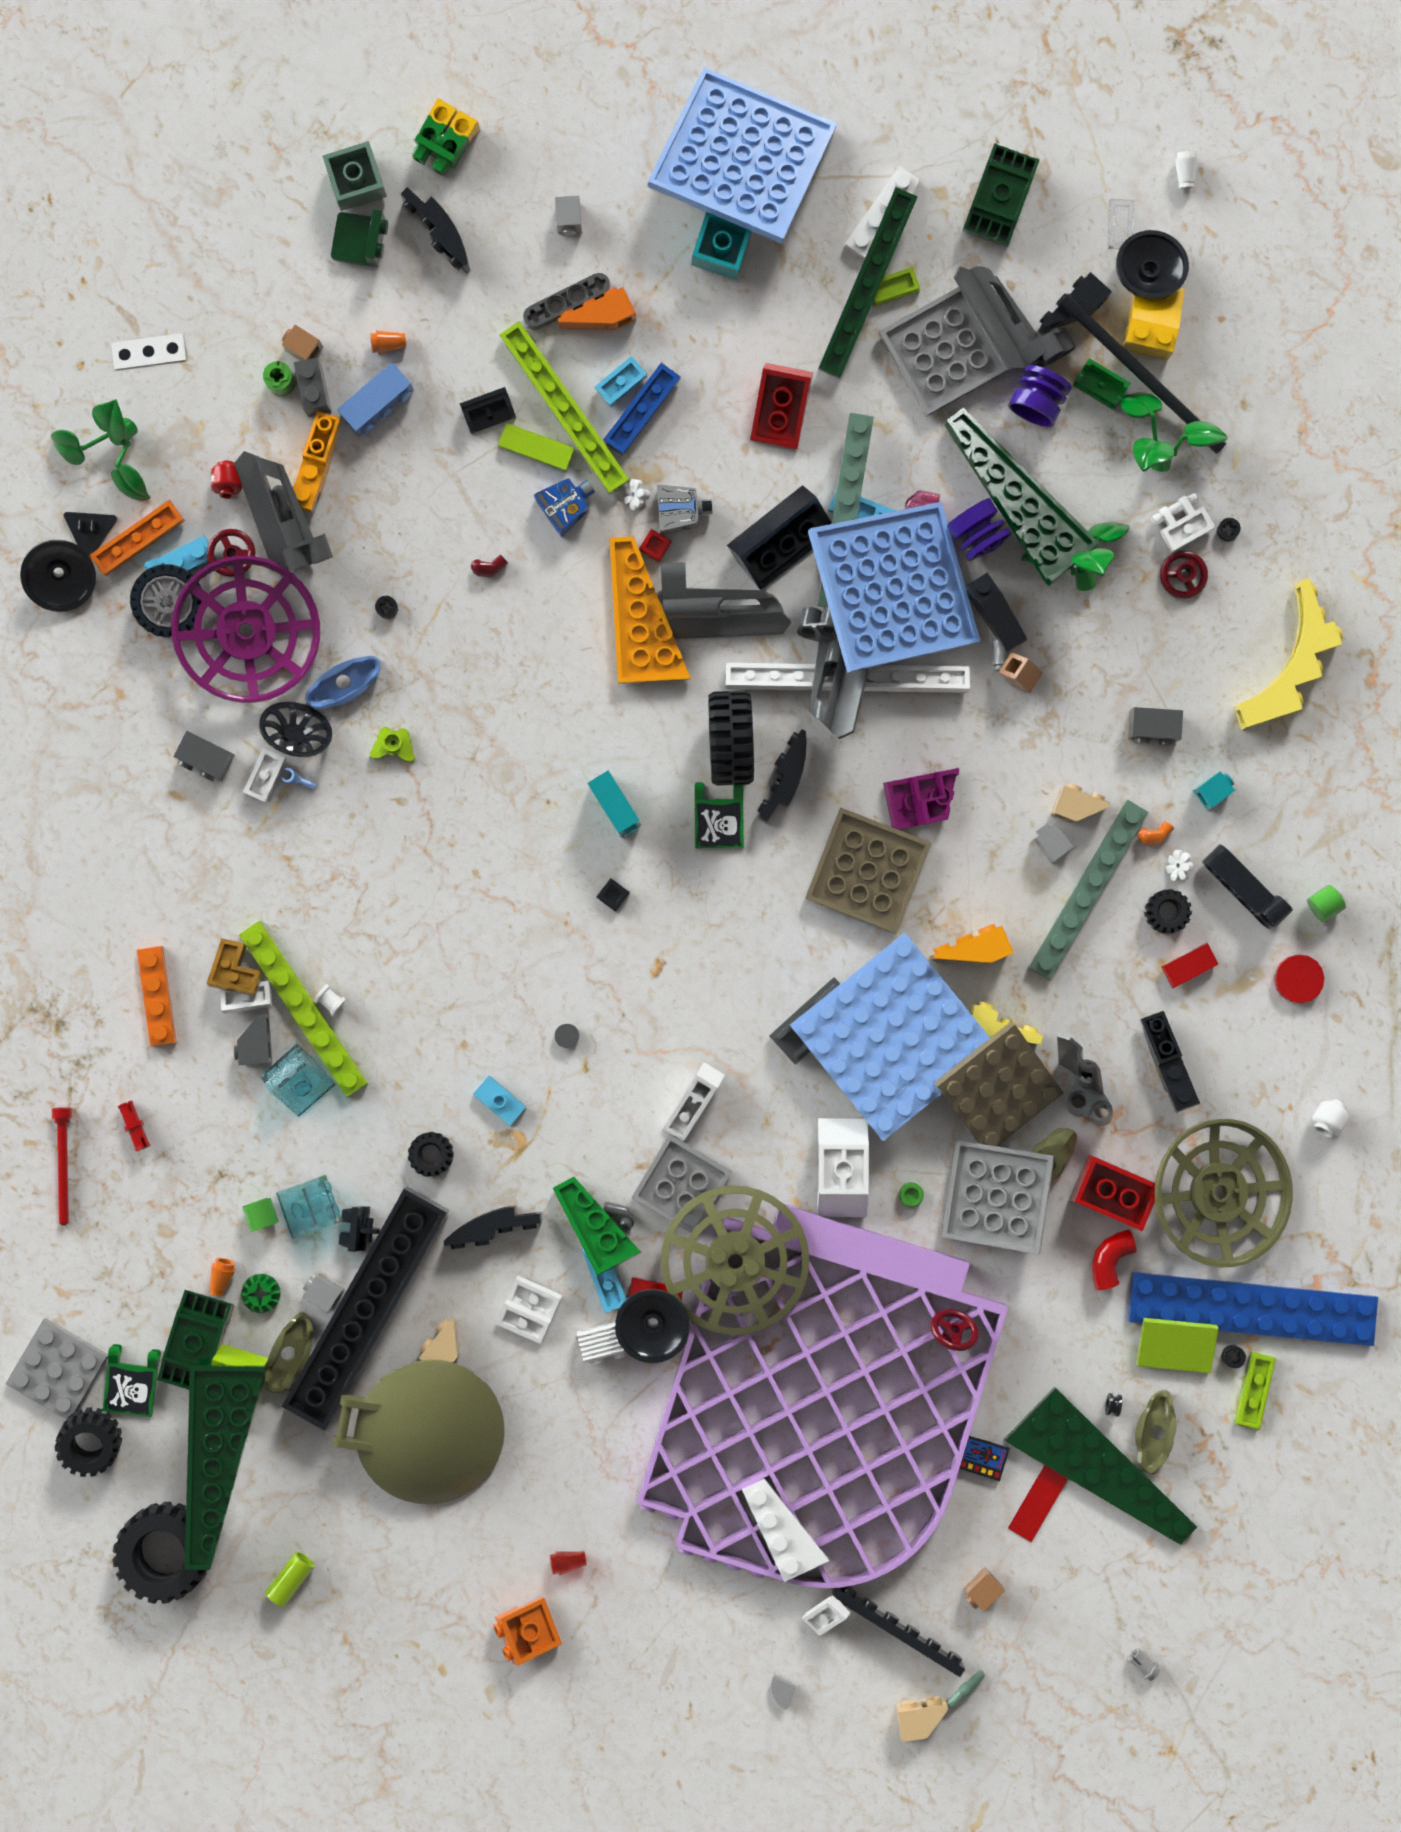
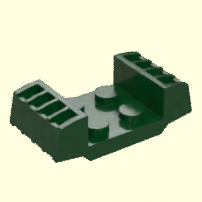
(1000, 195)
(193, 1336)

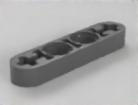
(564, 297)

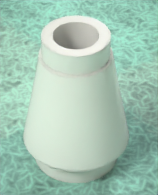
(1186, 168)

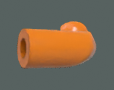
(1155, 837)

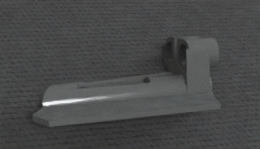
(1011, 336)
(283, 534)
(699, 613)
(847, 688)
(1090, 1089)

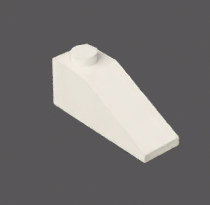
(693, 1101)

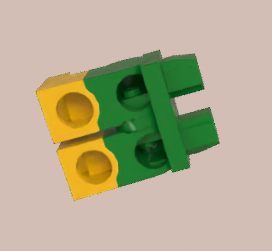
(444, 137)

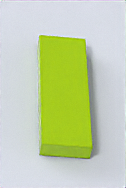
(536, 447)
(1255, 1390)

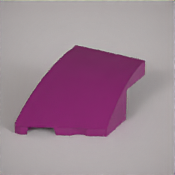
(920, 798)

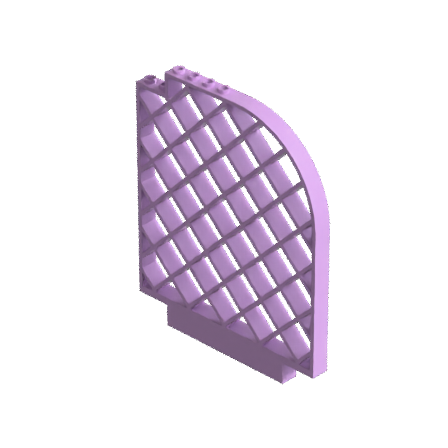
(869, 1254)

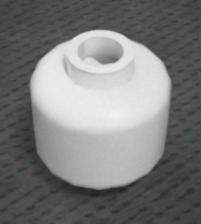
(1330, 1118)

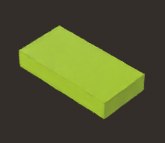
(897, 286)

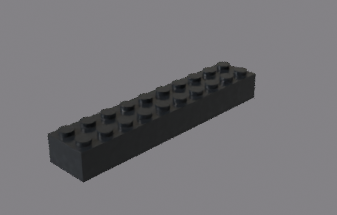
(365, 1308)

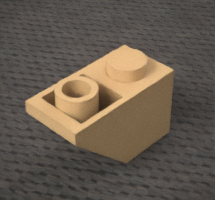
(1075, 805)
(445, 1344)
(920, 1718)

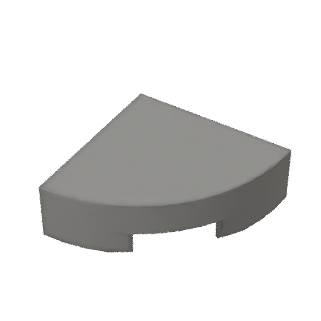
(782, 1691)

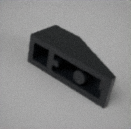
(995, 612)

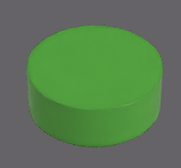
(911, 1194)

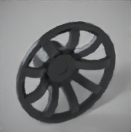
(294, 736)

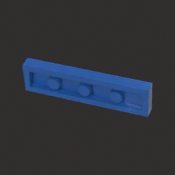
(642, 409)

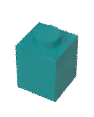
(1214, 789)

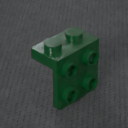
(359, 238)

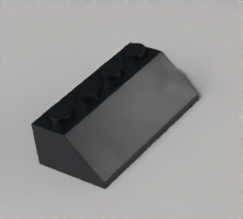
(779, 537)

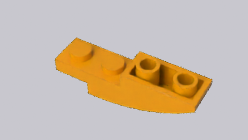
(316, 460)

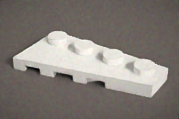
(864, 233)
(785, 1536)

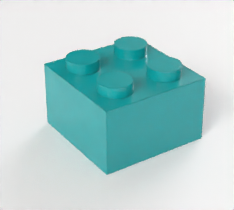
(720, 246)

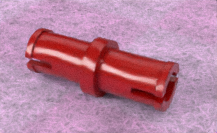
(134, 1126)

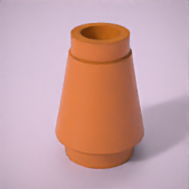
(386, 341)
(221, 1275)

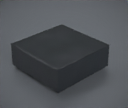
(613, 894)

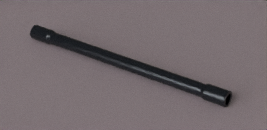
(1078, 312)

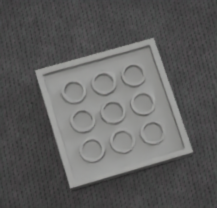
(942, 351)
(998, 1196)

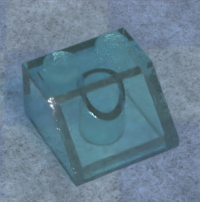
(297, 1080)
(309, 1206)

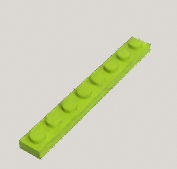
(564, 407)
(303, 1008)

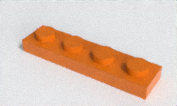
(137, 538)
(156, 996)

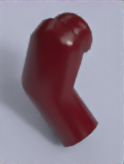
(488, 569)

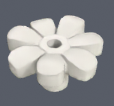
(635, 494)
(1179, 865)

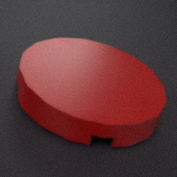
(1299, 978)

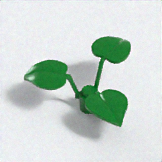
(120, 431)
(1159, 454)
(1096, 560)

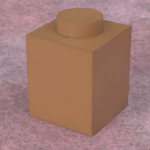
(301, 343)
(1020, 672)
(983, 1590)

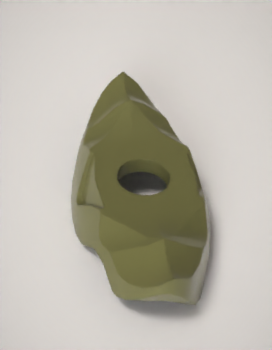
(1059, 1144)
(282, 1372)
(1154, 1452)

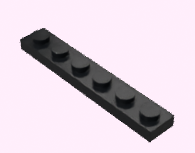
(907, 1634)

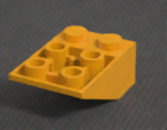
(984, 948)

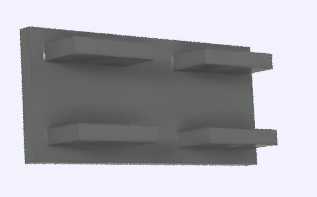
(786, 1037)

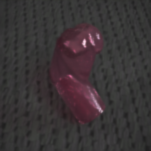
(921, 498)

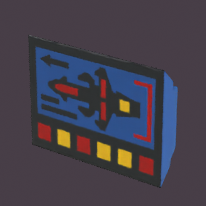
(984, 1458)

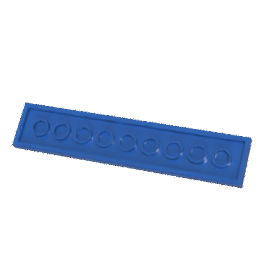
(1255, 1308)

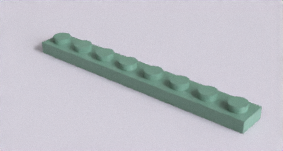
(851, 474)
(1088, 889)

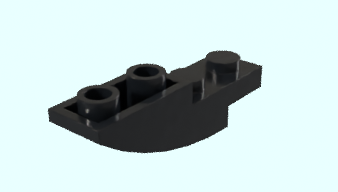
(444, 233)
(791, 769)
(1169, 1061)
(482, 1227)

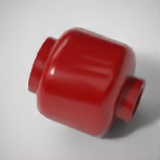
(225, 479)

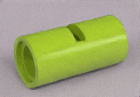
(289, 1579)

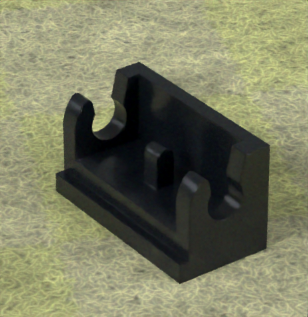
(487, 410)

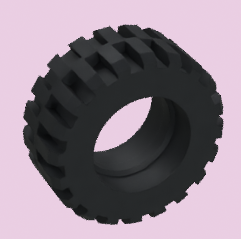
(731, 738)
(131, 1562)

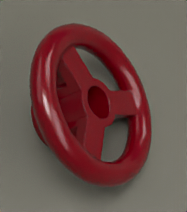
(223, 536)
(1189, 566)
(952, 1332)

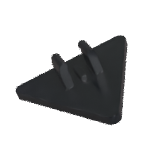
(89, 529)

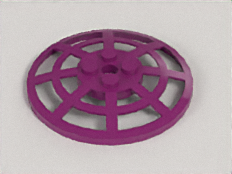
(245, 613)

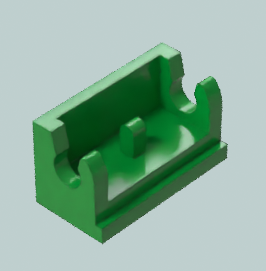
(1101, 384)

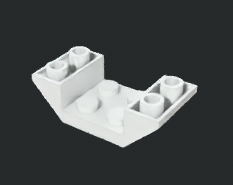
(843, 1167)

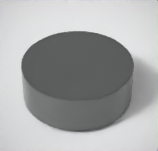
(566, 1035)

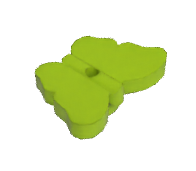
(402, 746)

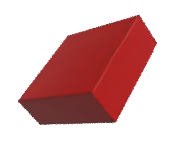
(655, 545)

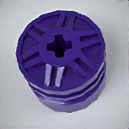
(1040, 396)
(979, 529)

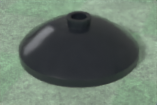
(1152, 252)
(54, 590)
(647, 1341)

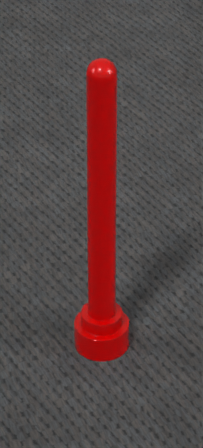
(61, 1117)

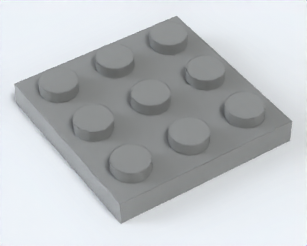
(678, 1177)
(57, 1369)

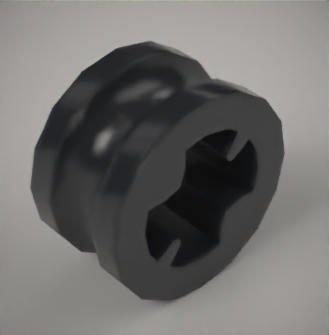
(1223, 535)
(391, 612)
(1241, 1355)
(1113, 1404)

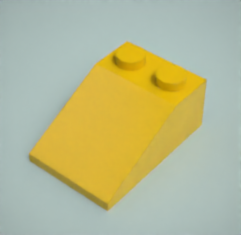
(1154, 325)

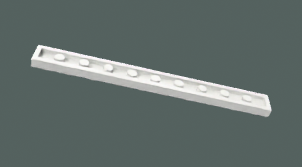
(879, 678)

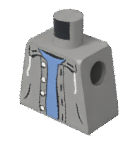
(680, 508)

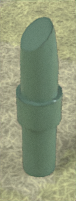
(965, 1689)

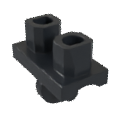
(360, 1228)

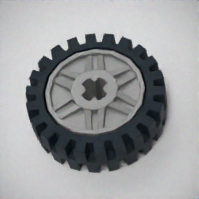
(147, 594)

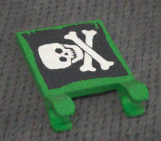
(719, 821)
(130, 1386)

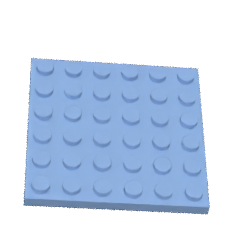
(742, 155)
(894, 586)
(890, 1035)

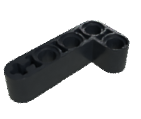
(1246, 888)

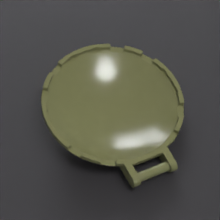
(425, 1431)

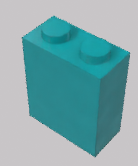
(614, 804)

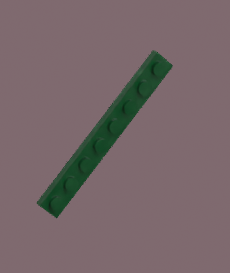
(867, 282)

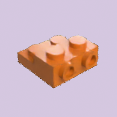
(527, 1631)

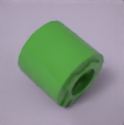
(279, 378)
(1326, 903)
(260, 1214)

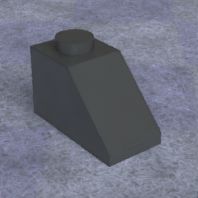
(255, 1043)

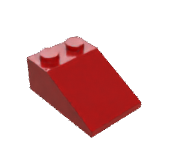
(781, 405)

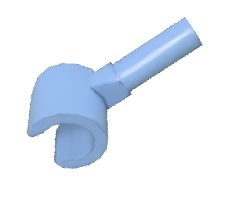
(297, 779)

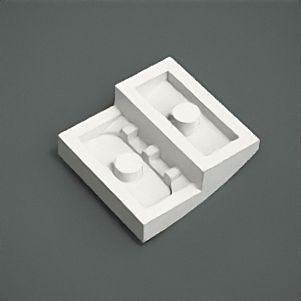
(528, 1309)

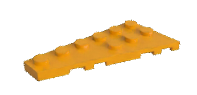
(642, 632)

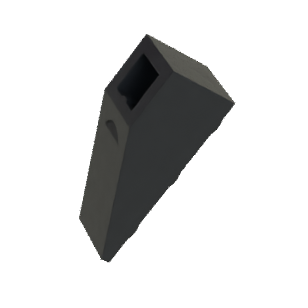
(1088, 292)

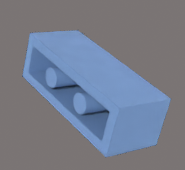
(376, 400)

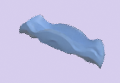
(327, 694)

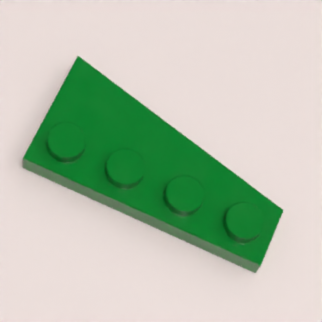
(598, 1234)

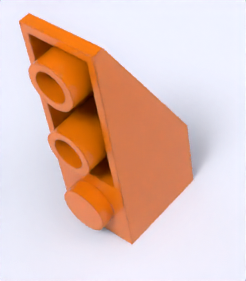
(605, 313)

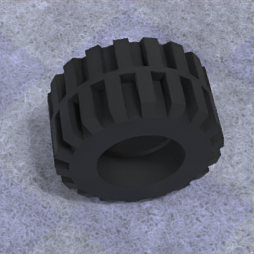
(82, 1460)

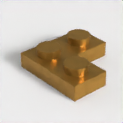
(228, 973)

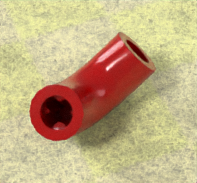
(1108, 1255)

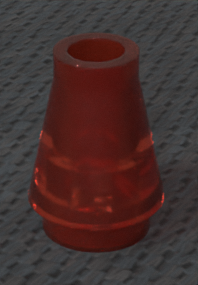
(567, 1561)

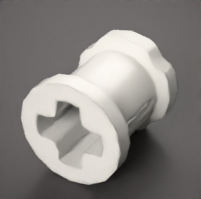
(329, 1000)

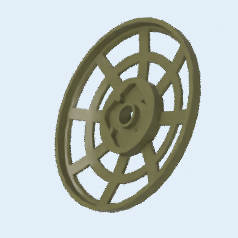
(1234, 1196)
(738, 1243)

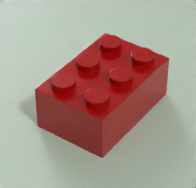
(1114, 1192)

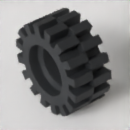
(1181, 904)
(420, 1165)

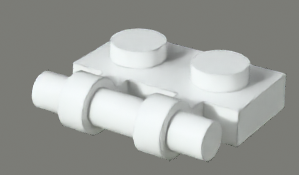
(1186, 529)

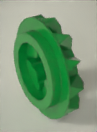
(268, 1284)

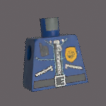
(564, 503)

